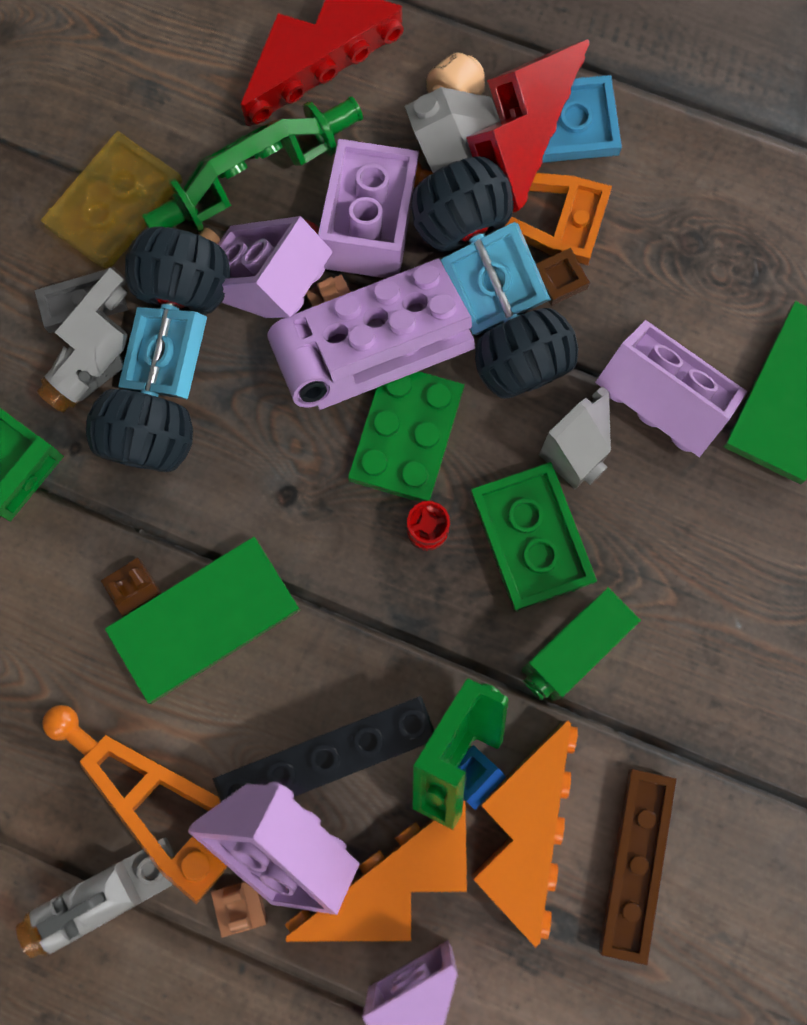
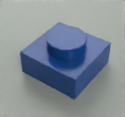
(481, 777)

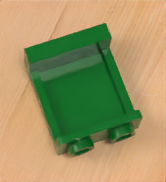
(23, 464)
(438, 783)

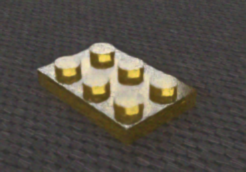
(107, 199)

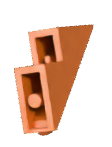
(528, 812)
(380, 898)

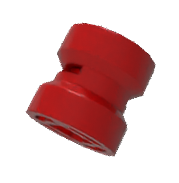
(426, 517)

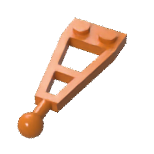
(578, 220)
(194, 866)

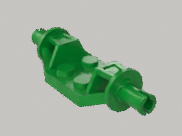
(258, 143)

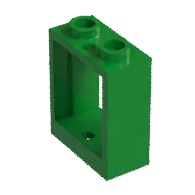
(579, 646)

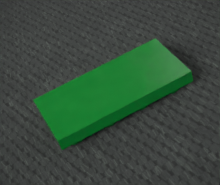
(774, 416)
(202, 620)

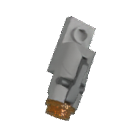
(93, 346)
(91, 903)

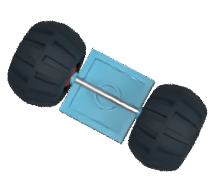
(494, 276)
(185, 280)

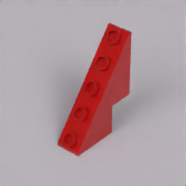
(308, 54)
(528, 111)

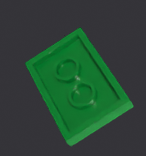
(407, 435)
(533, 536)

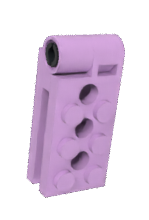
(371, 336)

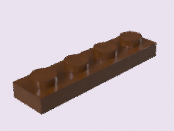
(637, 867)

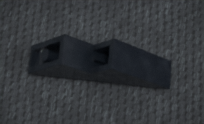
(337, 752)

